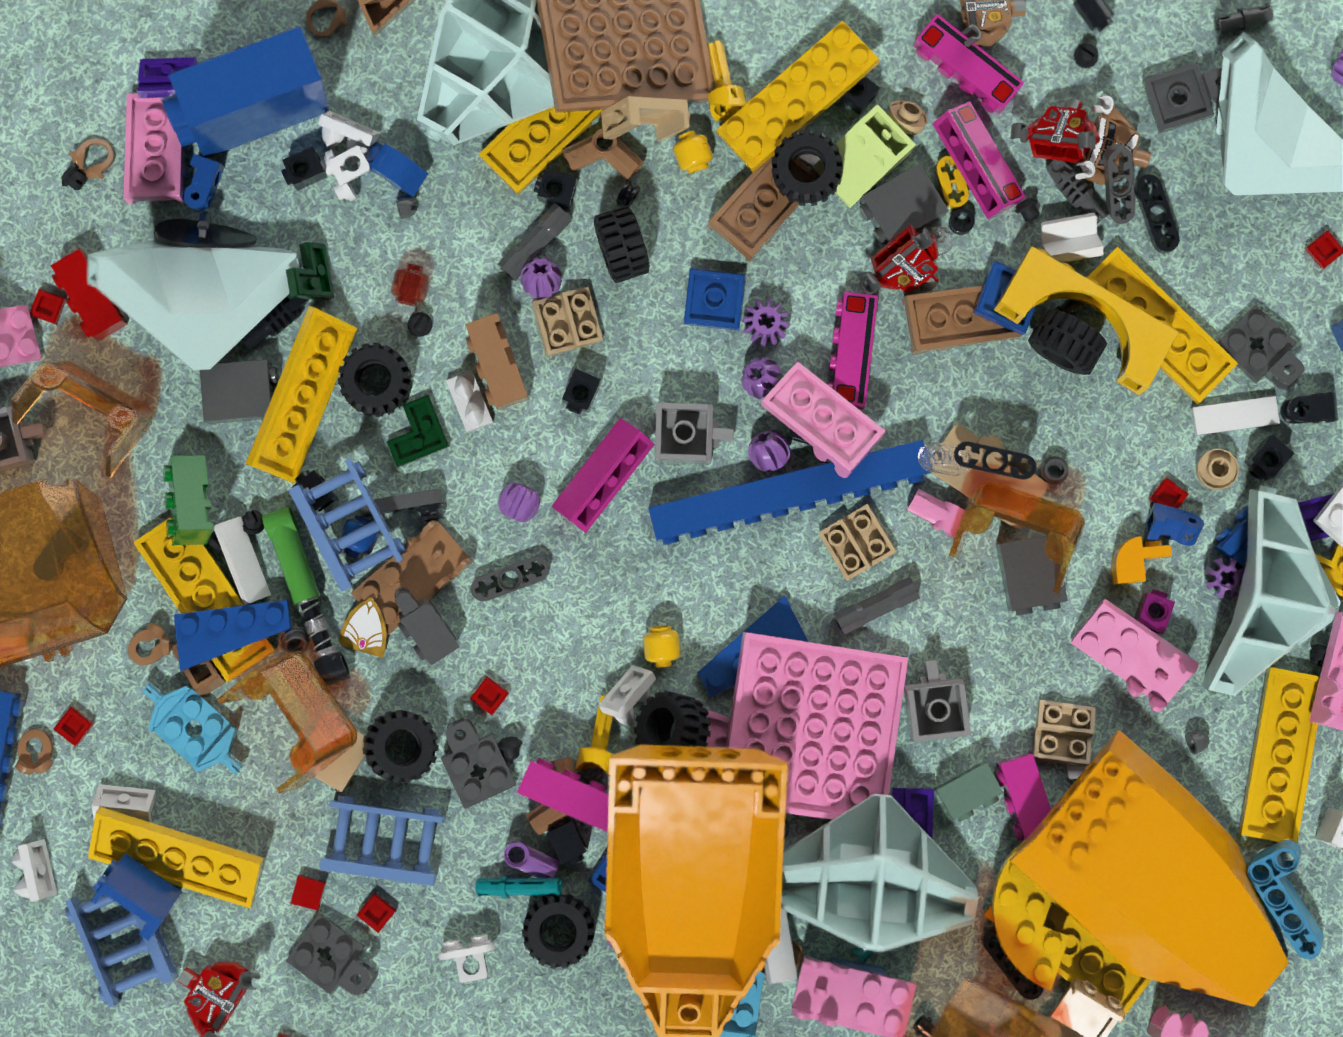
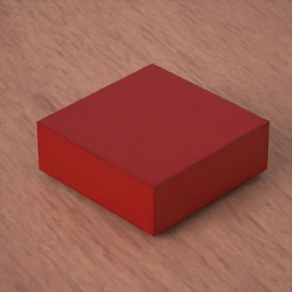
(1324, 249)
(47, 306)
(1168, 494)
(489, 695)
(73, 726)
(308, 892)
(376, 912)

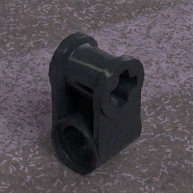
(1313, 409)

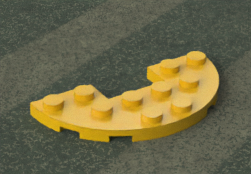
(1019, 918)

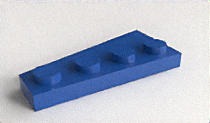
(776, 622)
(224, 630)

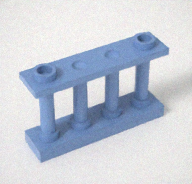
(319, 522)
(365, 863)
(162, 965)

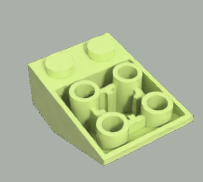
(869, 154)

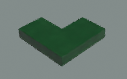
(314, 278)
(426, 433)

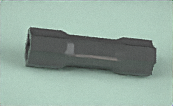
(547, 228)
(876, 605)

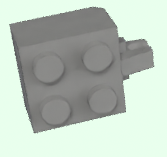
(687, 433)
(17, 440)
(936, 706)

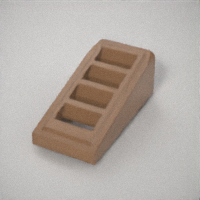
(207, 685)

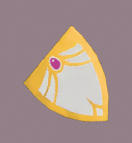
(365, 629)

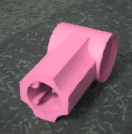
(938, 513)

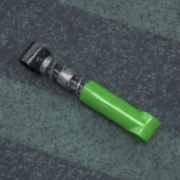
(284, 534)

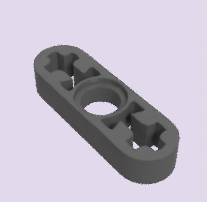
(1111, 175)
(403, 501)
(487, 578)

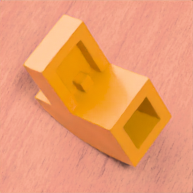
(1129, 557)

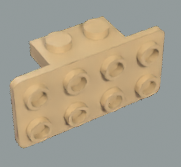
(968, 482)

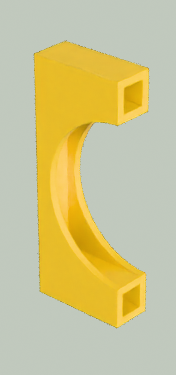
(1141, 337)

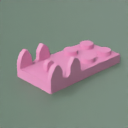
(152, 153)
(17, 337)
(823, 419)
(1135, 654)
(1328, 701)
(852, 998)
(1167, 1025)

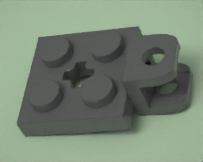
(1199, 93)
(1274, 356)
(473, 750)
(345, 960)

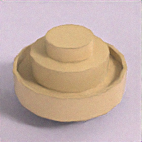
(908, 116)
(1217, 469)

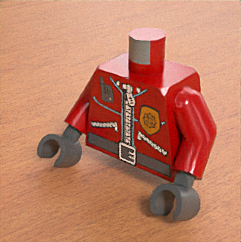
(1060, 133)
(905, 263)
(215, 994)

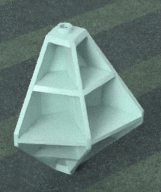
(484, 69)
(1269, 132)
(192, 296)
(1280, 595)
(876, 879)

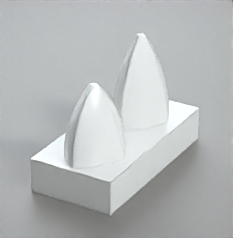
(337, 127)
(469, 401)
(631, 688)
(37, 870)

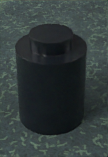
(1095, 13)

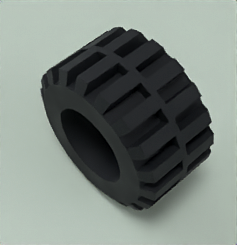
(807, 144)
(621, 244)
(1067, 342)
(358, 362)
(667, 708)
(424, 750)
(554, 955)

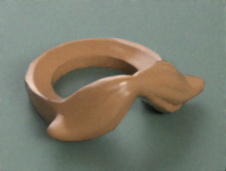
(337, 21)
(97, 170)

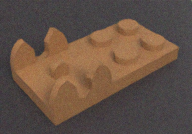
(757, 209)
(947, 321)
(428, 567)

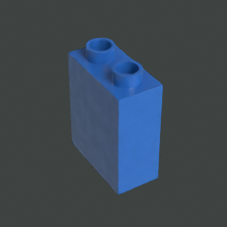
(246, 94)

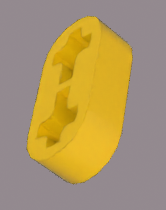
(945, 184)

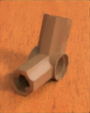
(618, 155)
(544, 817)

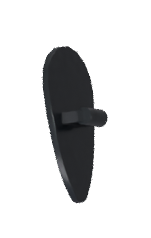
(202, 233)

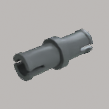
(1243, 18)

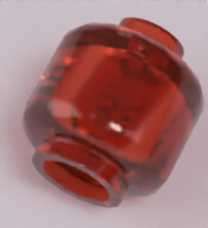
(410, 285)

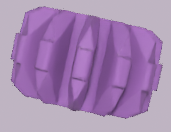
(762, 331)

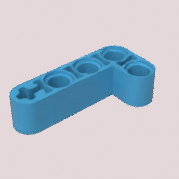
(1291, 902)

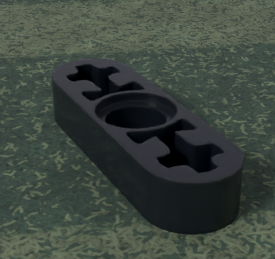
(1142, 197)
(1017, 457)
(1019, 984)

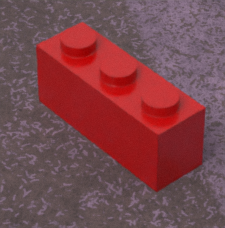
(97, 311)

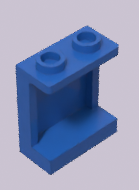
(138, 892)

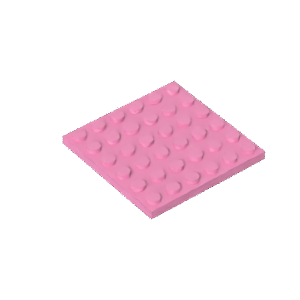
(822, 713)

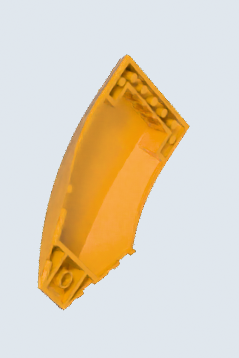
(694, 878)
(1154, 878)

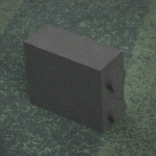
(902, 202)
(237, 391)
(1029, 576)

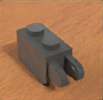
(425, 626)

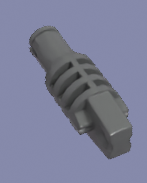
(1074, 190)

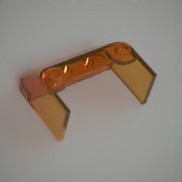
(124, 412)
(1057, 521)
(309, 709)

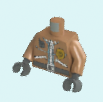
(988, 20)

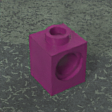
(1166, 606)

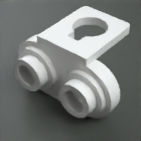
(333, 165)
(477, 947)

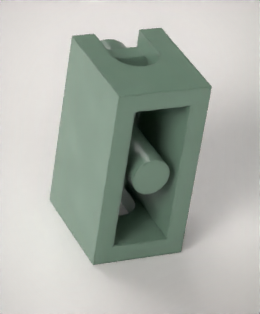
(968, 791)

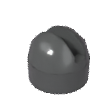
(404, 206)
(1200, 740)

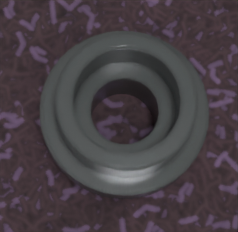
(1062, 466)
(295, 633)

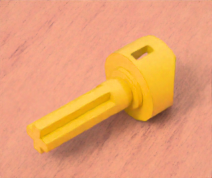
(726, 95)
(597, 755)

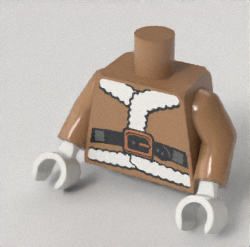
(1112, 129)

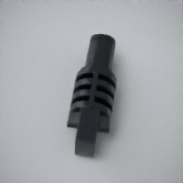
(275, 321)

